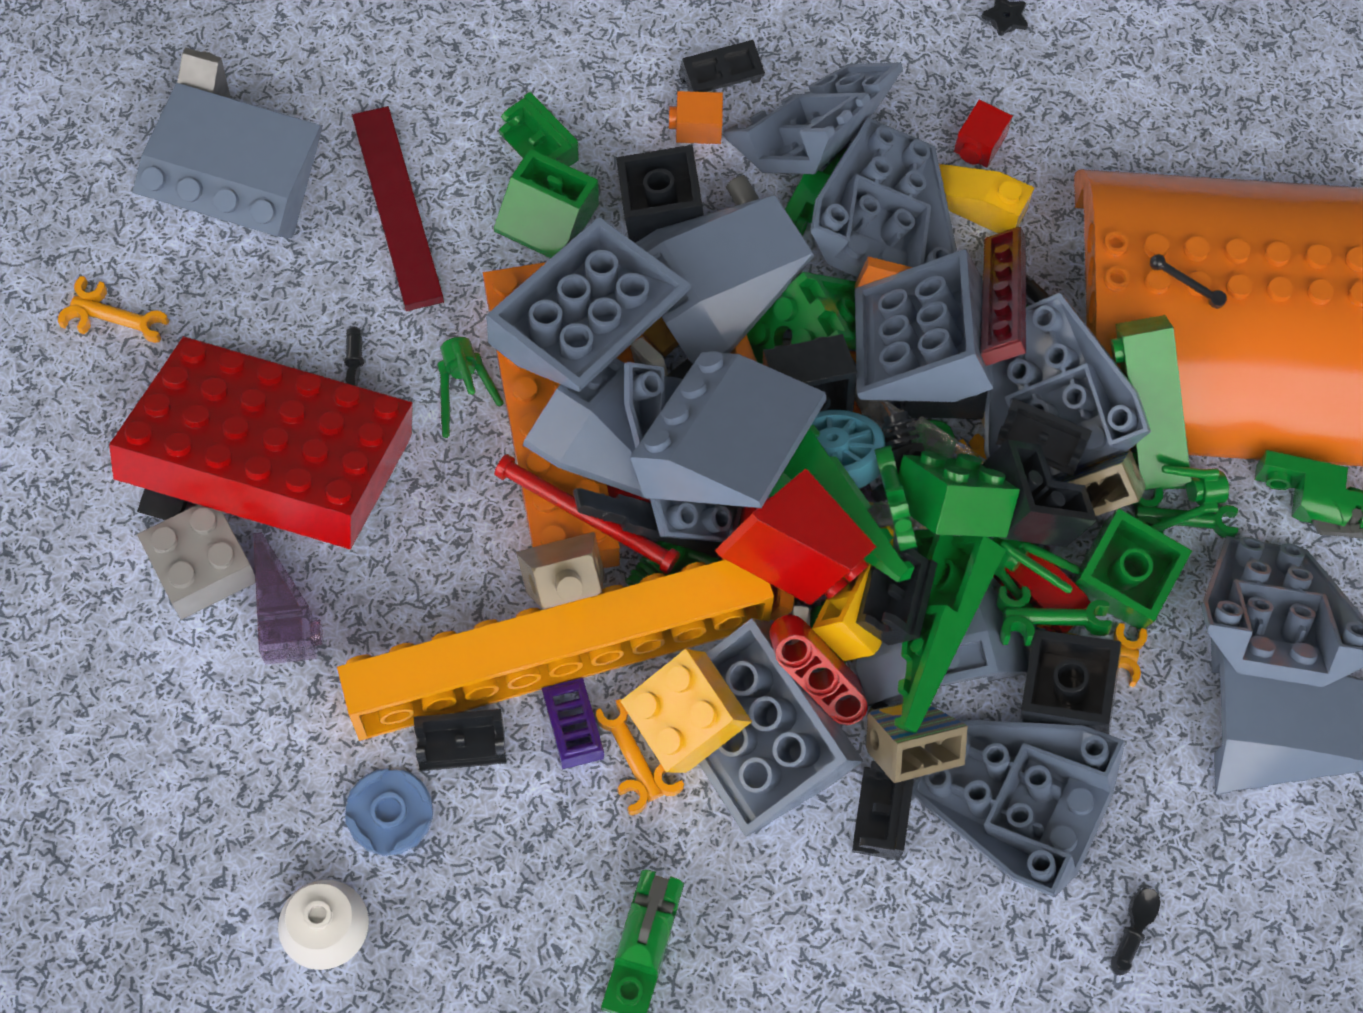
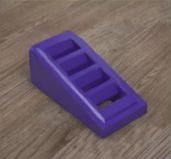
(581, 753)

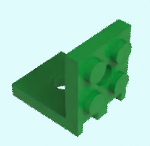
(811, 309)

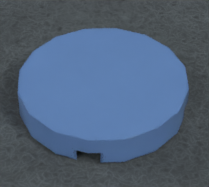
(392, 825)

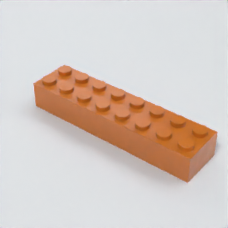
(525, 400)

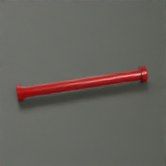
(509, 469)

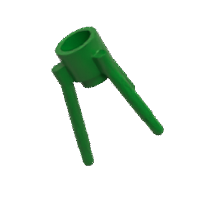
(461, 363)
(1206, 488)
(1017, 553)

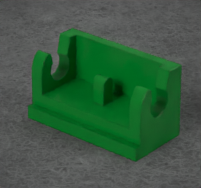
(535, 128)

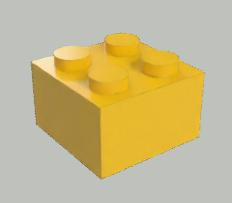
(685, 711)

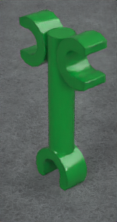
(896, 498)
(1150, 513)
(1022, 619)

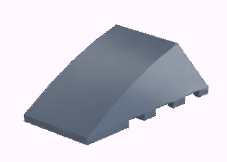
(815, 125)
(1285, 729)

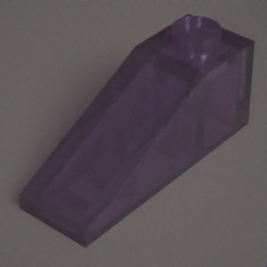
(283, 616)

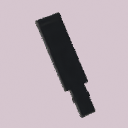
(634, 516)

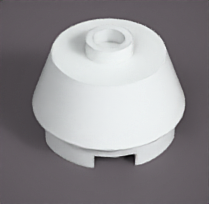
(323, 924)

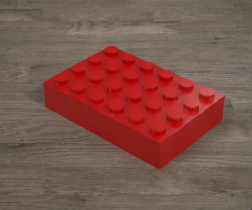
(263, 442)

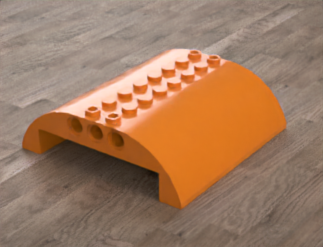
(1286, 347)

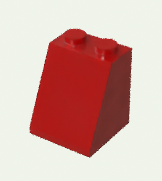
(800, 542)

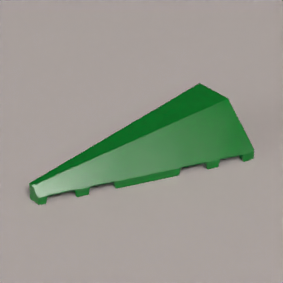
(845, 492)
(958, 588)

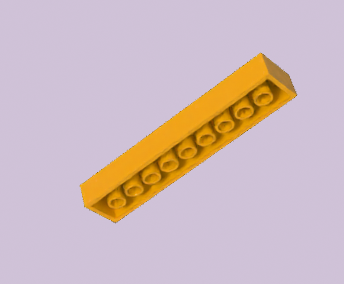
(551, 645)

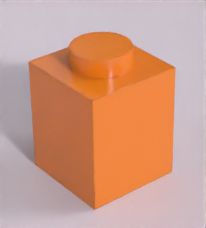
(697, 117)

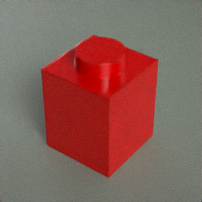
(982, 134)

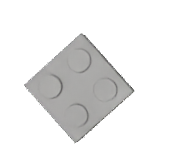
(197, 559)

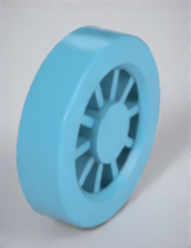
(852, 441)

